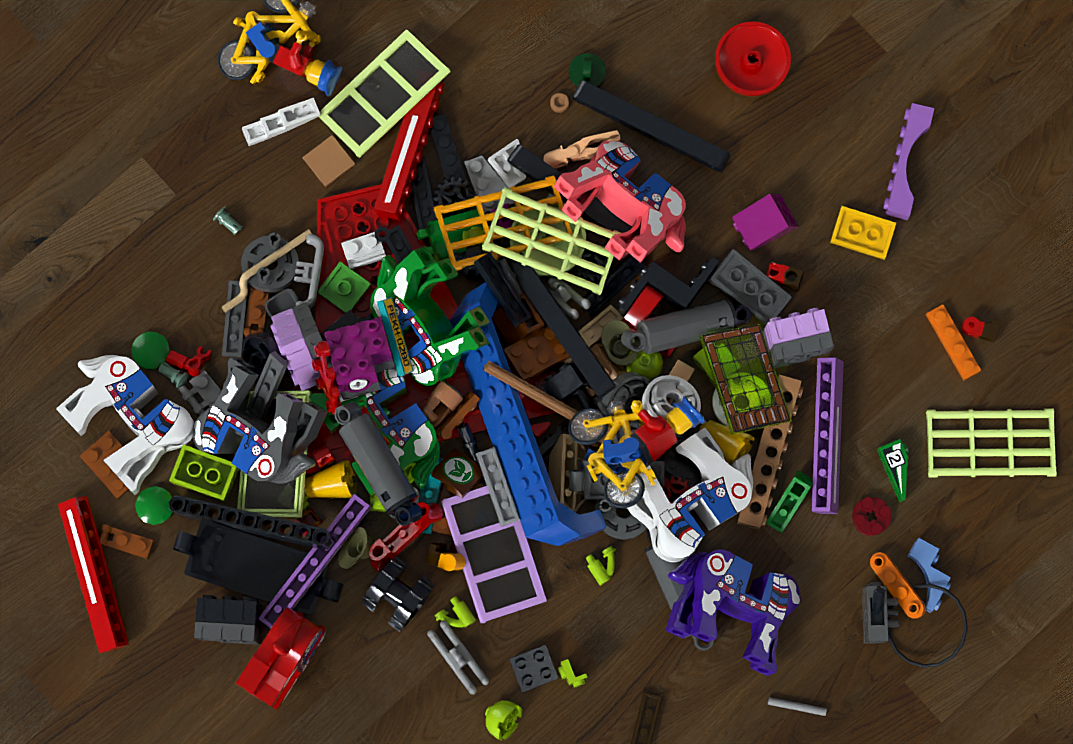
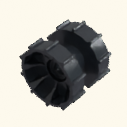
(397, 593)

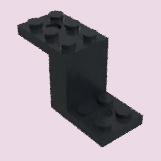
(675, 291)

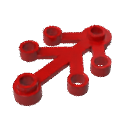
(328, 374)

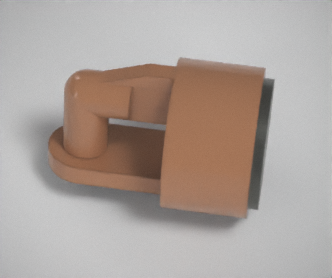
(447, 397)

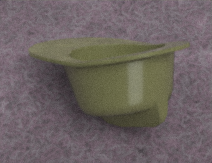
(612, 342)
(355, 548)

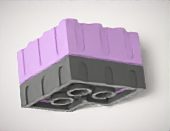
(296, 337)
(798, 337)

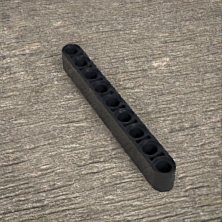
(651, 126)
(538, 170)
(563, 328)
(259, 525)

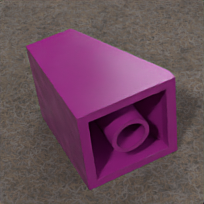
(764, 221)

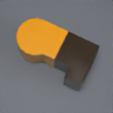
(444, 559)

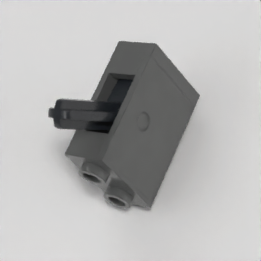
(876, 613)

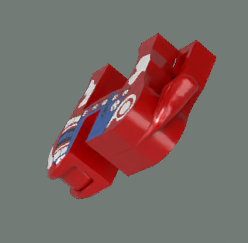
(281, 658)

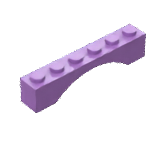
(900, 198)

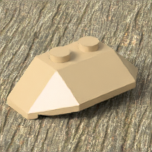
(564, 457)

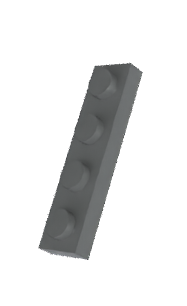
(234, 323)
(267, 385)

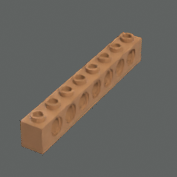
(746, 516)

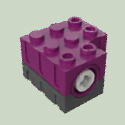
(358, 355)

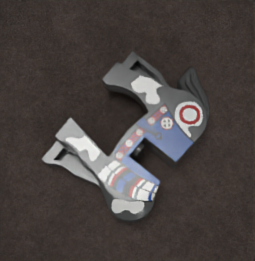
(259, 448)

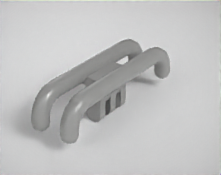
(311, 272)
(562, 293)
(458, 657)

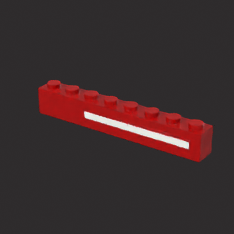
(406, 155)
(93, 574)

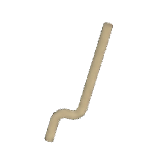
(265, 262)

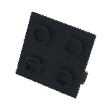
(533, 668)

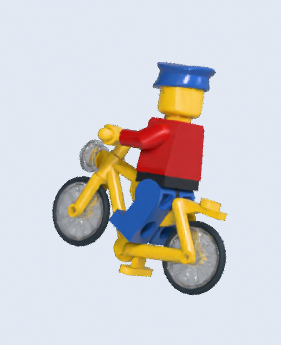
(238, 59)
(629, 457)

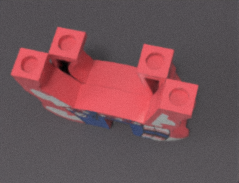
(652, 209)

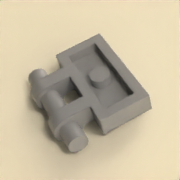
(206, 388)

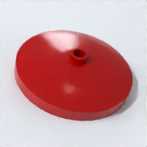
(757, 43)

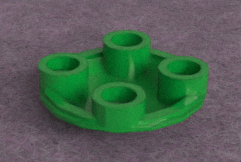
(150, 350)
(153, 505)

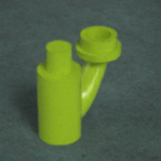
(598, 571)
(462, 611)

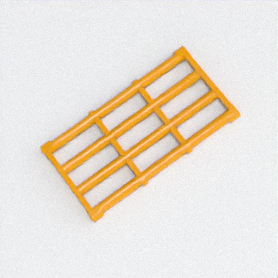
(458, 265)

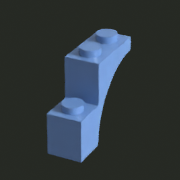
(924, 555)

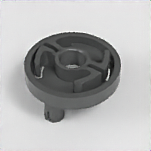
(266, 279)
(628, 386)
(621, 531)

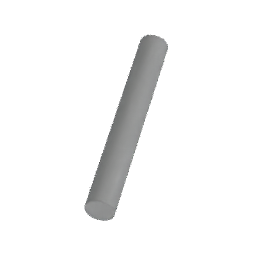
(797, 706)

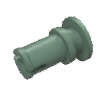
(226, 219)
(176, 376)

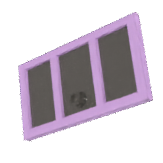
(496, 557)

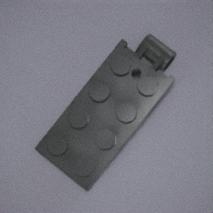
(581, 480)

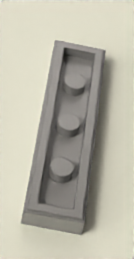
(497, 486)

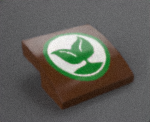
(458, 473)

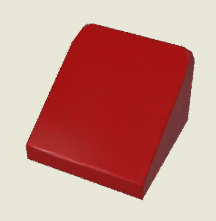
(540, 429)

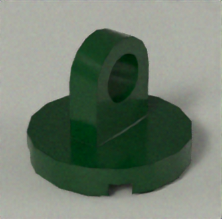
(587, 68)

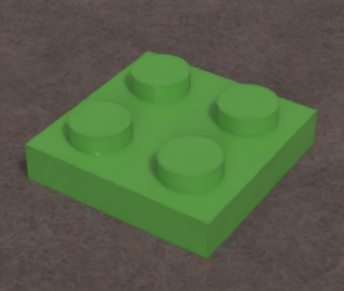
(344, 288)

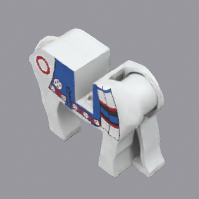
(124, 386)
(719, 497)

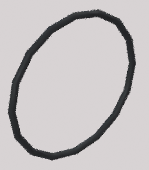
(963, 636)

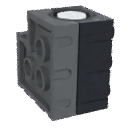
(228, 620)

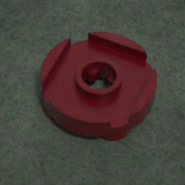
(869, 505)

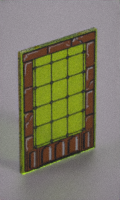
(745, 378)

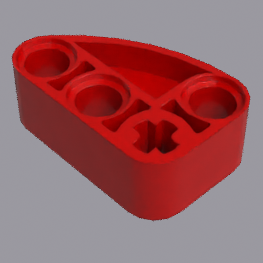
(643, 307)

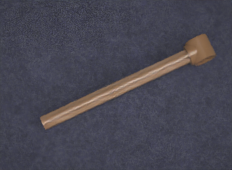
(531, 391)

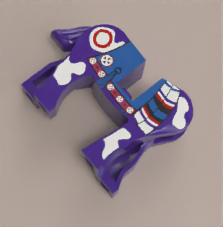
(720, 583)

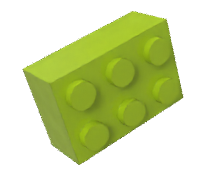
(204, 473)

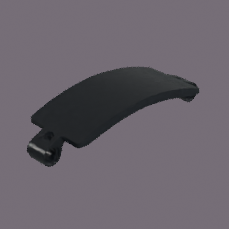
(248, 564)

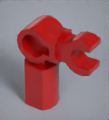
(193, 365)

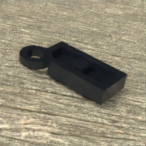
(396, 242)

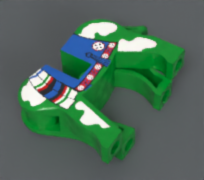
(439, 345)
(409, 432)

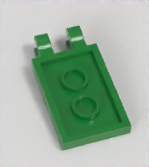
(434, 232)

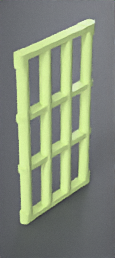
(531, 242)
(972, 452)

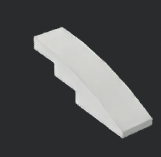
(281, 122)

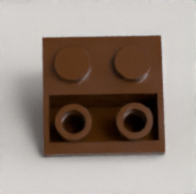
(509, 332)

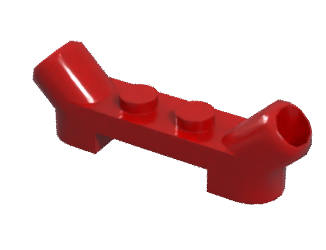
(383, 551)

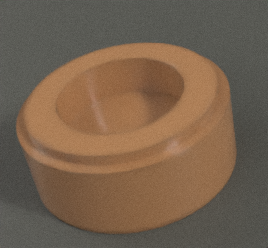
(559, 102)

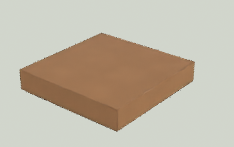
(328, 161)

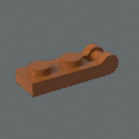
(256, 311)
(456, 417)
(126, 541)

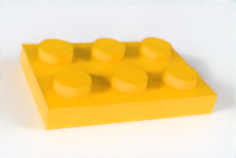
(863, 232)

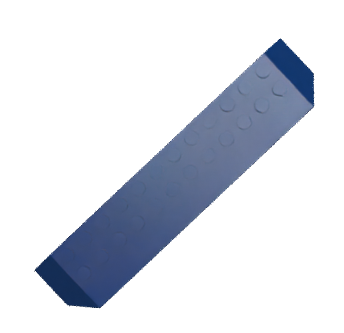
(512, 436)

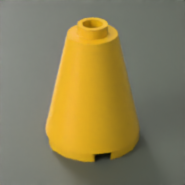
(732, 445)
(332, 482)

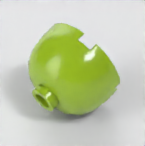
(646, 364)
(501, 719)

